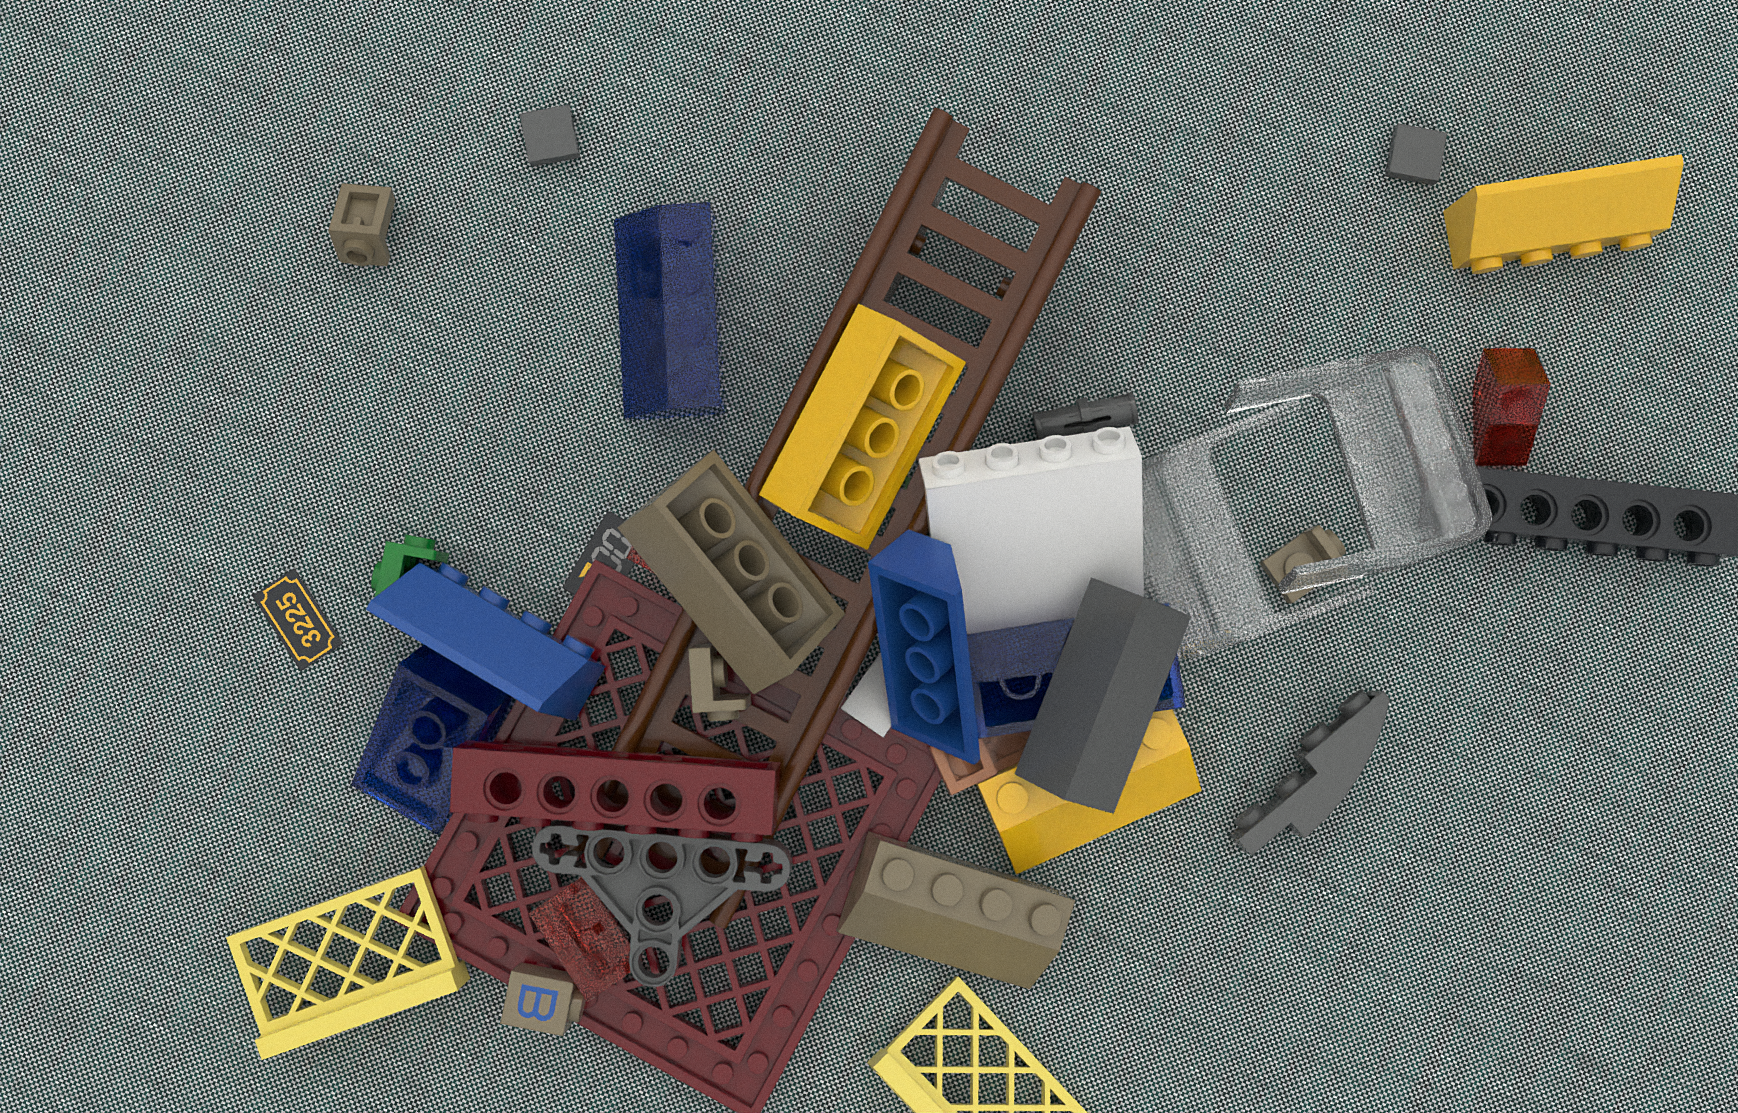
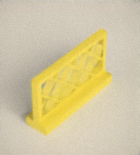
(359, 1005)
(923, 1097)

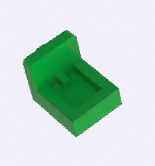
(401, 558)

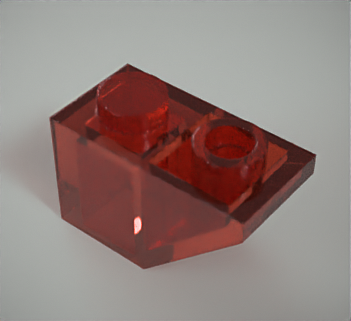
(1507, 405)

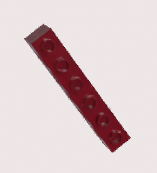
(479, 793)

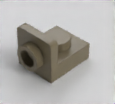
(362, 224)
(1306, 548)
(707, 675)

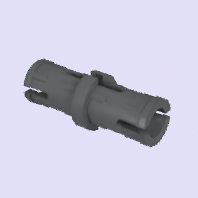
(1086, 416)

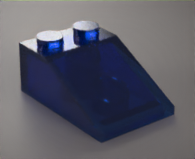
(422, 719)

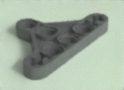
(686, 885)

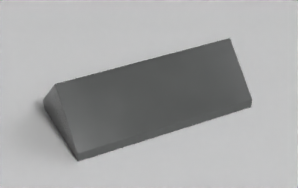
(1102, 696)

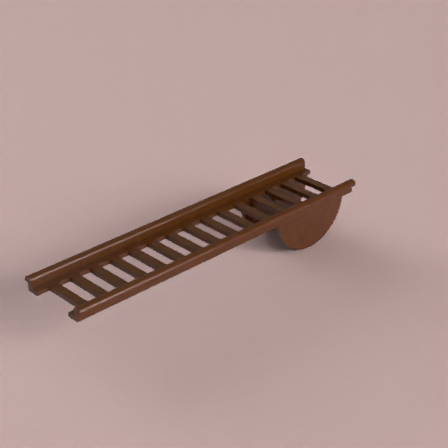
(872, 283)

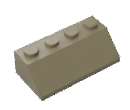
(733, 572)
(954, 911)

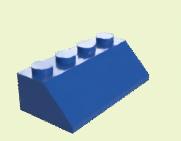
(491, 640)
(925, 644)

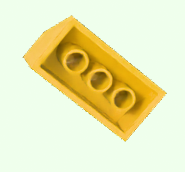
(1563, 214)
(862, 427)
(1043, 826)

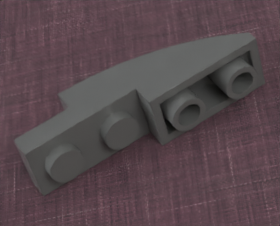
(1332, 764)

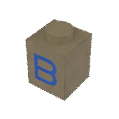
(542, 1000)

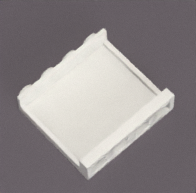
(1038, 523)

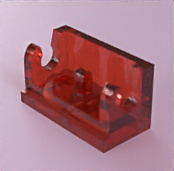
(584, 938)

